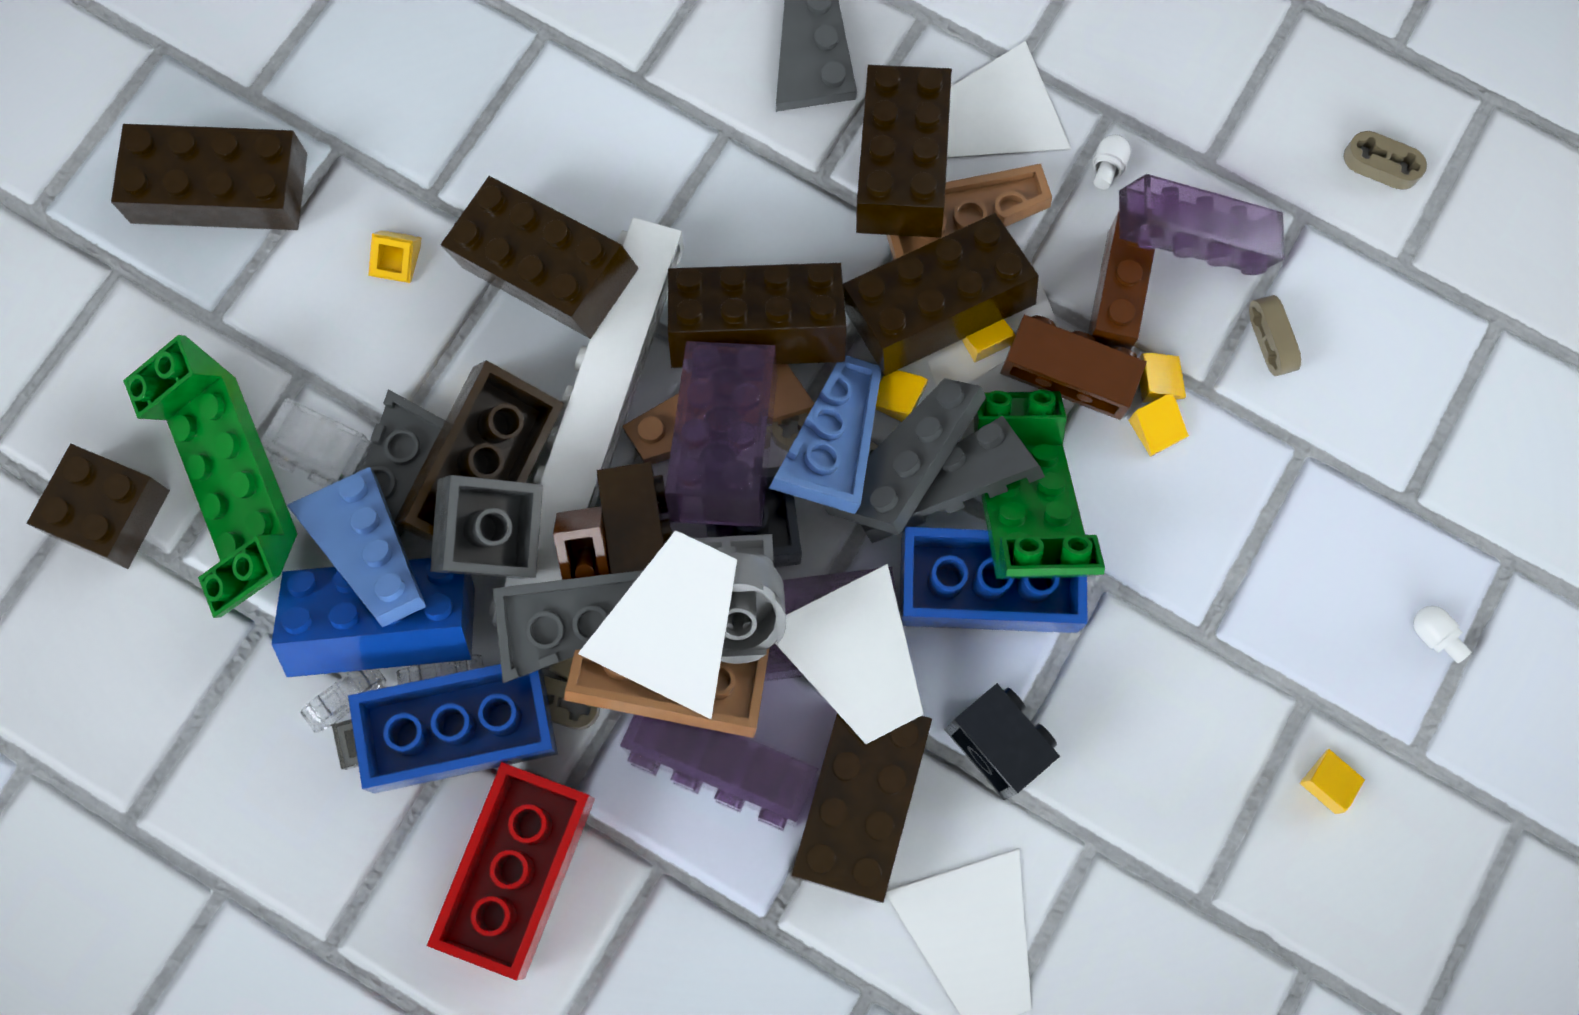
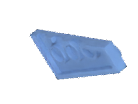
(834, 442)
(363, 544)

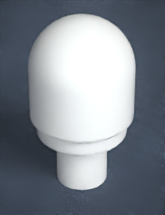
(1110, 160)
(1440, 632)

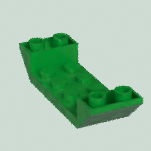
(223, 466)
(1037, 524)

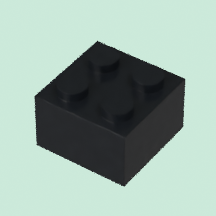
(778, 520)
(1003, 741)

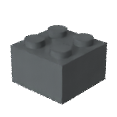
(486, 527)

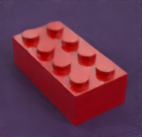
(511, 872)

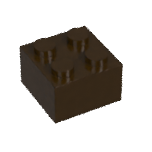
(98, 506)

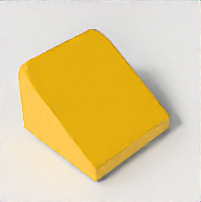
(393, 255)
(989, 340)
(1161, 377)
(900, 394)
(1159, 424)
(1333, 782)

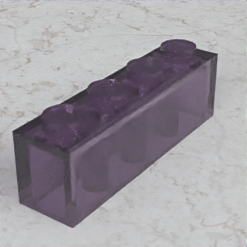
(1201, 225)

